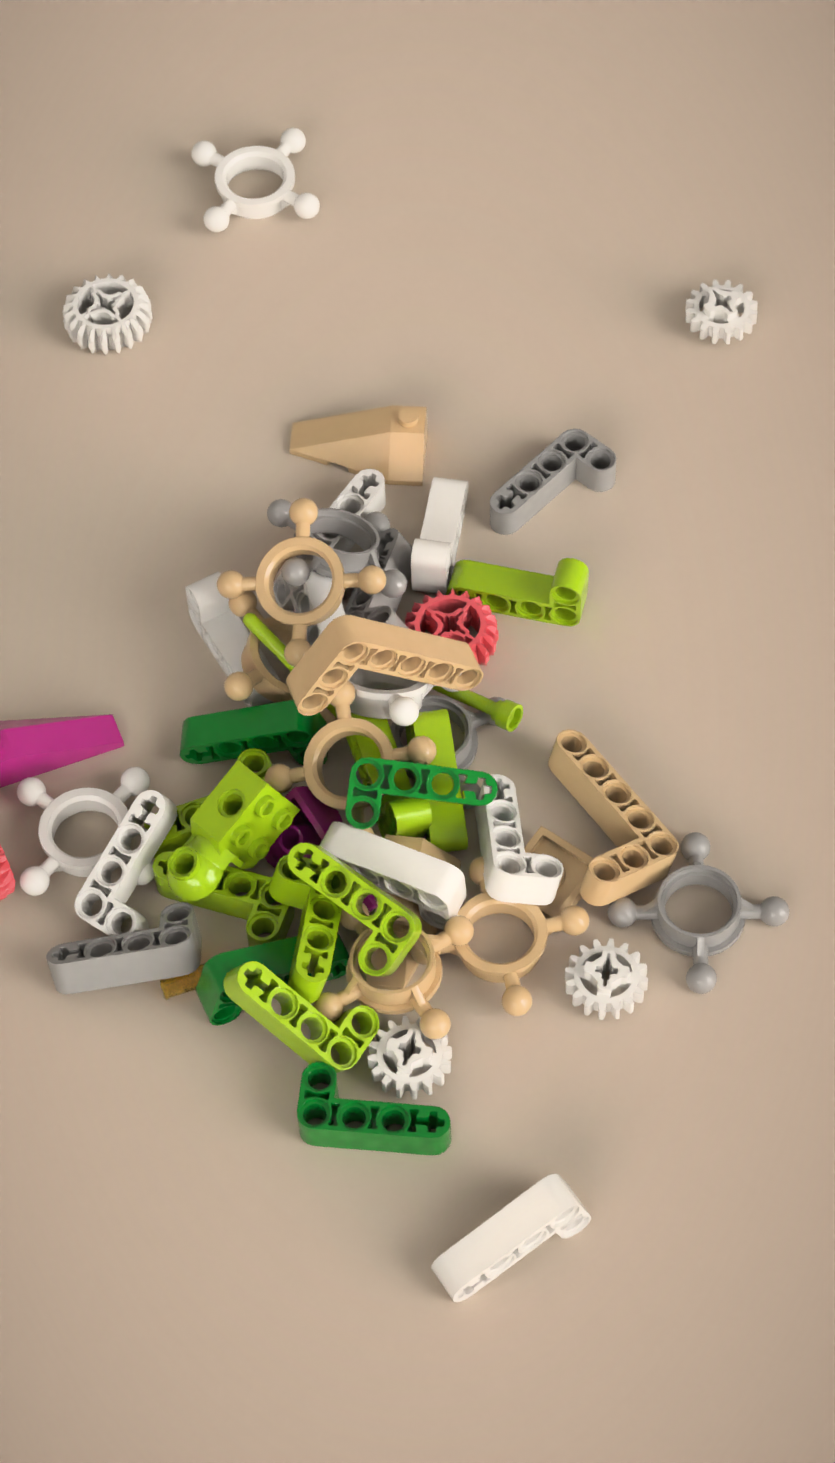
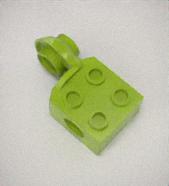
(230, 826)

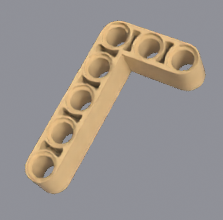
(381, 648)
(642, 841)

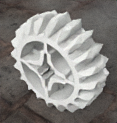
(107, 314)

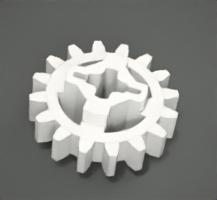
(721, 311)
(625, 980)
(422, 1067)

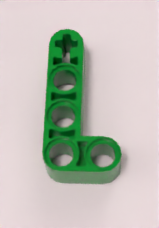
(263, 727)
(421, 790)
(274, 955)
(374, 1116)

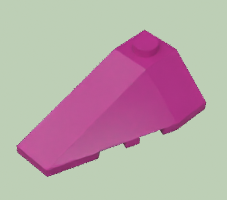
(47, 744)

